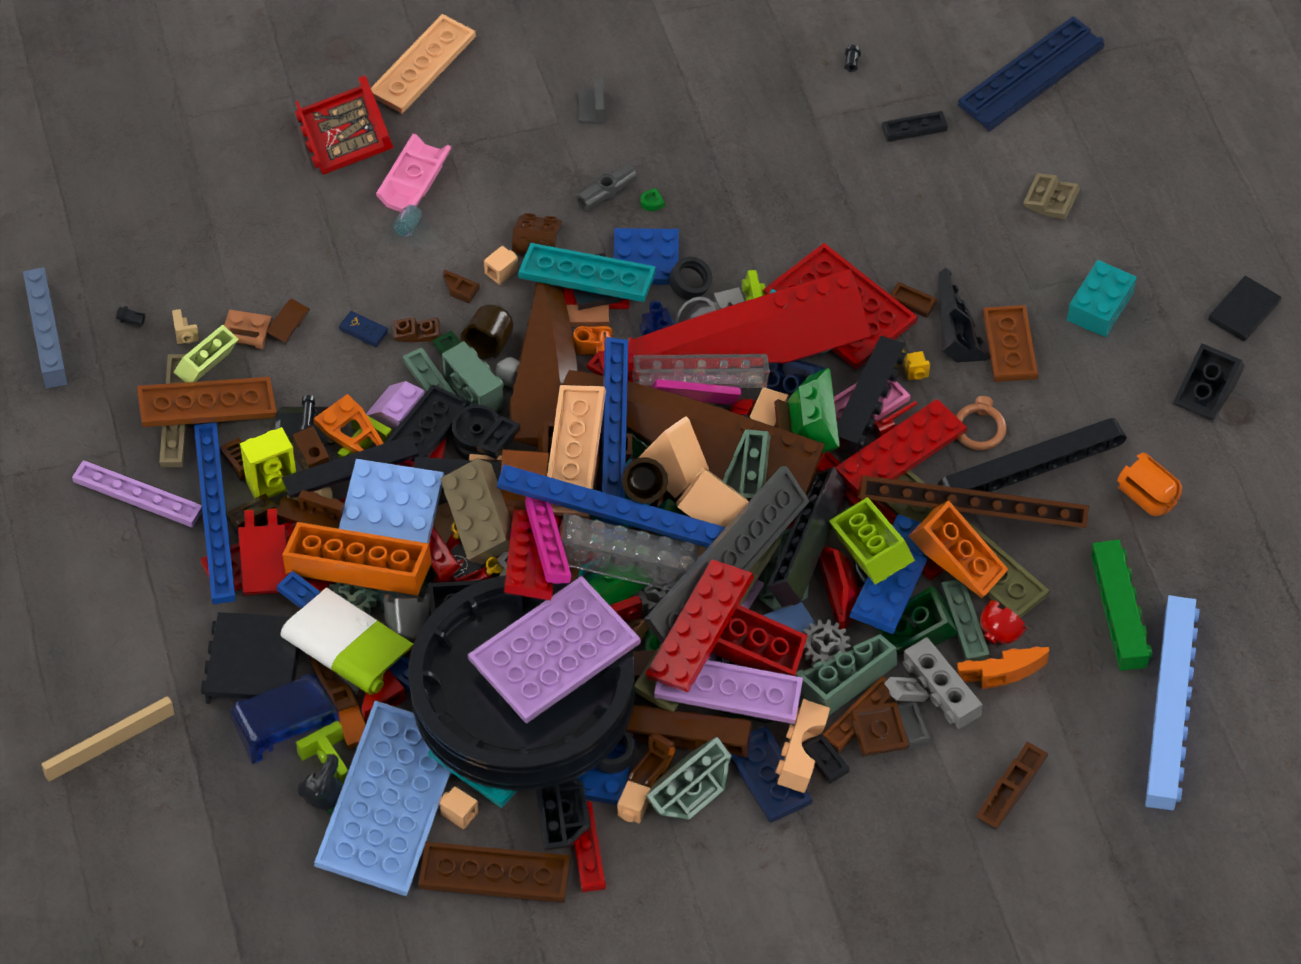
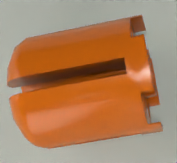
(1150, 485)

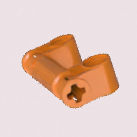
(590, 339)

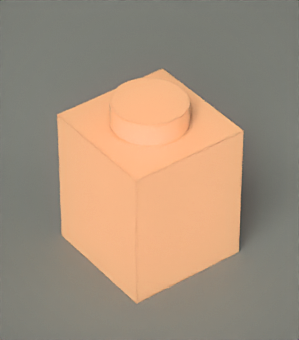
(501, 265)
(633, 802)
(458, 807)

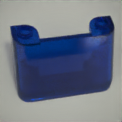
(282, 714)

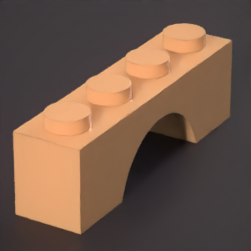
(797, 765)

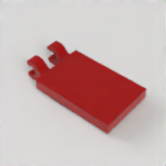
(261, 554)

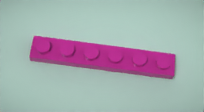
(548, 541)

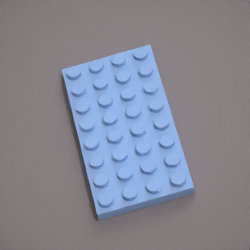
(384, 804)

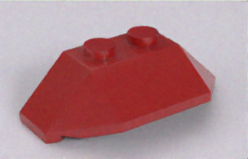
(839, 584)

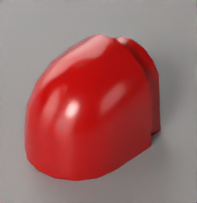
(743, 406)

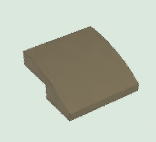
(1051, 196)

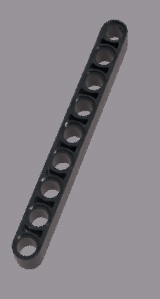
(1039, 458)

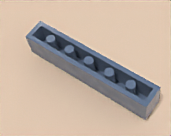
(45, 328)

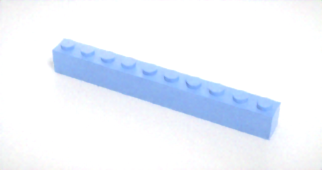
(1171, 703)

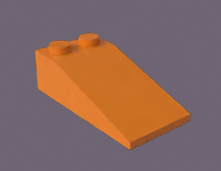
(958, 549)

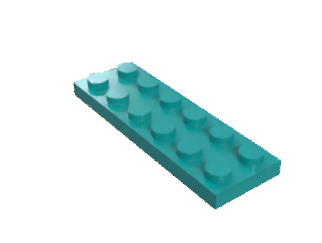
(587, 272)

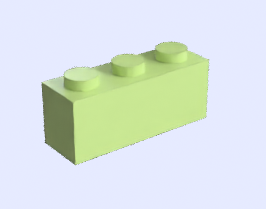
(206, 355)

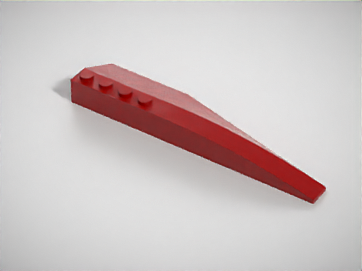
(779, 324)

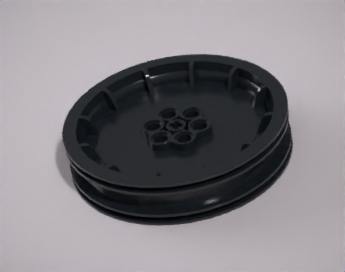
(474, 725)

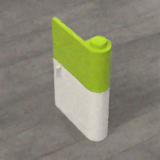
(346, 640)

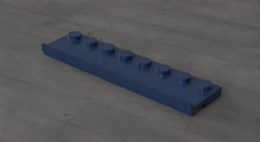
(1031, 73)

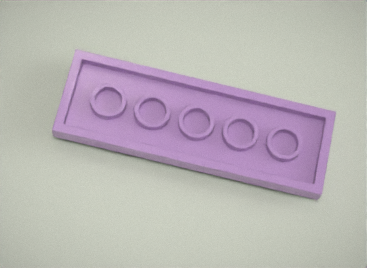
(740, 691)

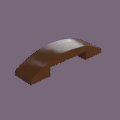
(334, 685)

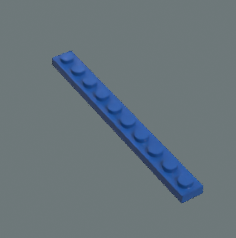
(614, 419)
(608, 506)
(214, 513)

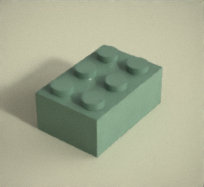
(472, 377)

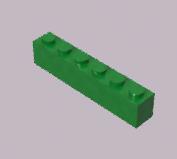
(1120, 605)

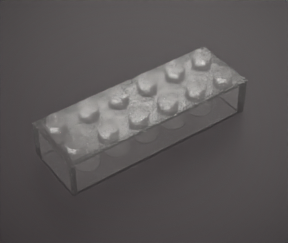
(625, 552)

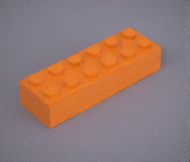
(357, 558)

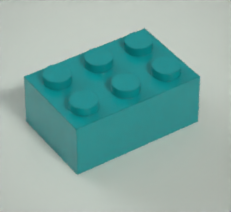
(1101, 298)

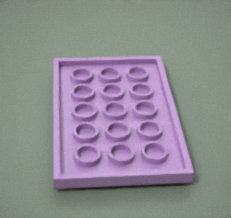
(554, 649)

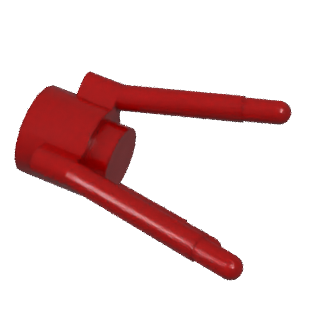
(886, 424)

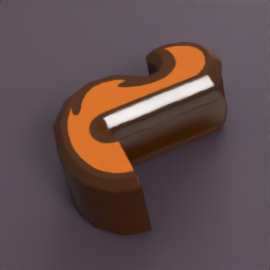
(654, 762)

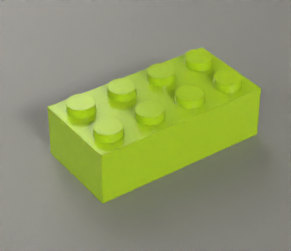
(871, 540)

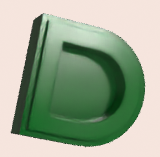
(652, 200)

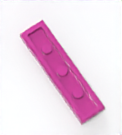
(700, 392)

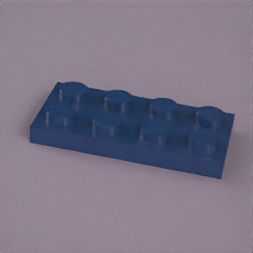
(761, 777)

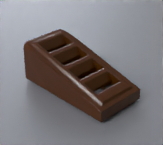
(235, 465)

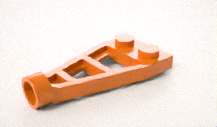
(339, 415)

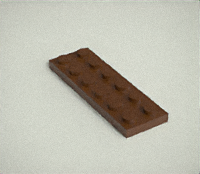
(494, 872)

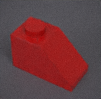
(390, 694)

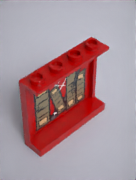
(344, 128)

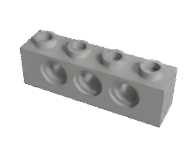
(926, 654)

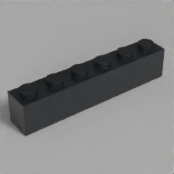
(869, 394)

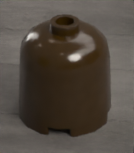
(488, 331)
(644, 480)

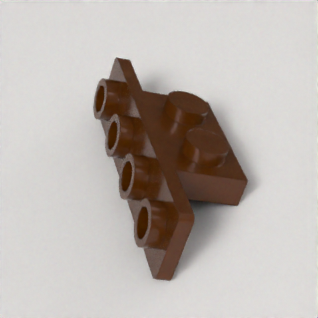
(311, 509)

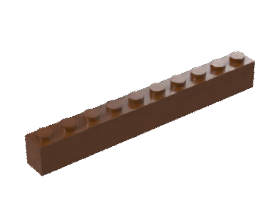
(974, 501)

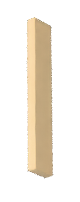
(107, 739)

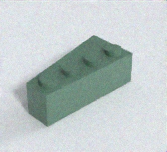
(848, 673)

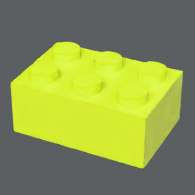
(267, 461)

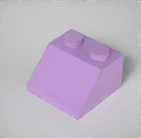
(395, 404)

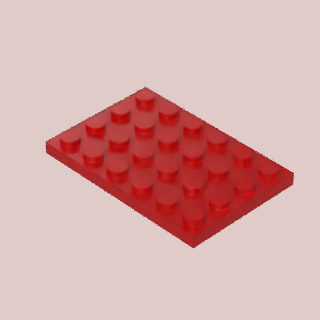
(882, 311)

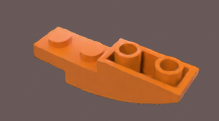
(1012, 667)

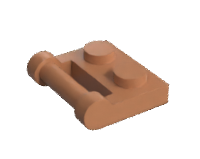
(249, 324)

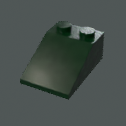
(922, 618)

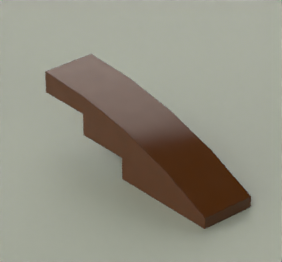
(1012, 785)

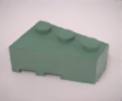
(749, 465)

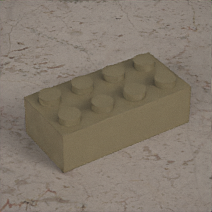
(478, 510)

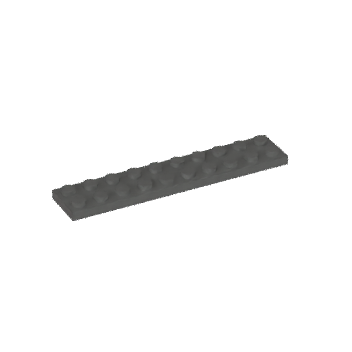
(738, 544)

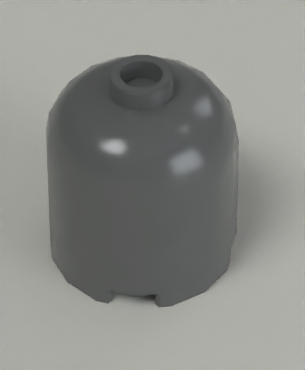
(406, 614)

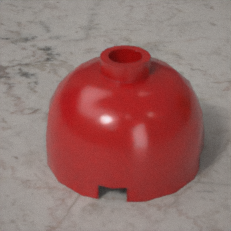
(1001, 624)

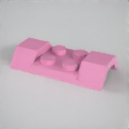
(412, 174)

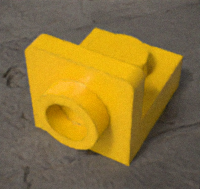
(916, 366)

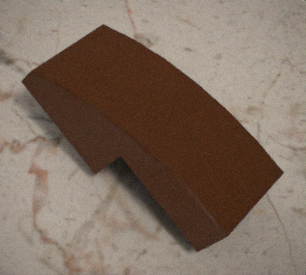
(288, 320)
(416, 331)

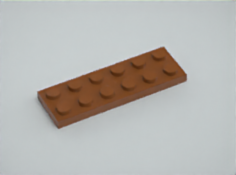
(206, 401)

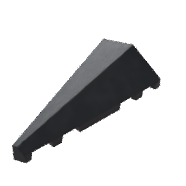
(957, 325)

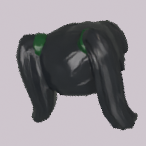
(325, 789)

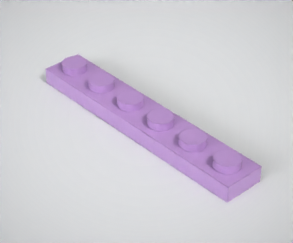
(137, 493)

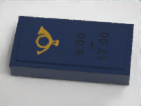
(363, 329)

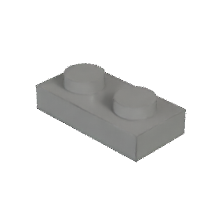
(906, 689)

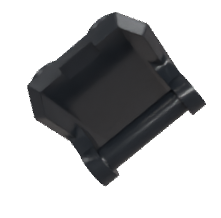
(298, 418)

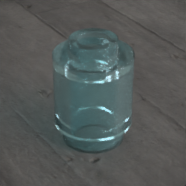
(407, 220)

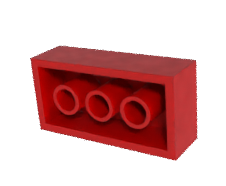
(760, 643)

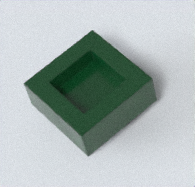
(446, 342)

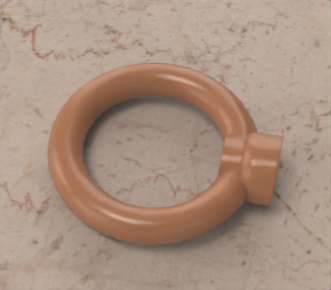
(983, 407)

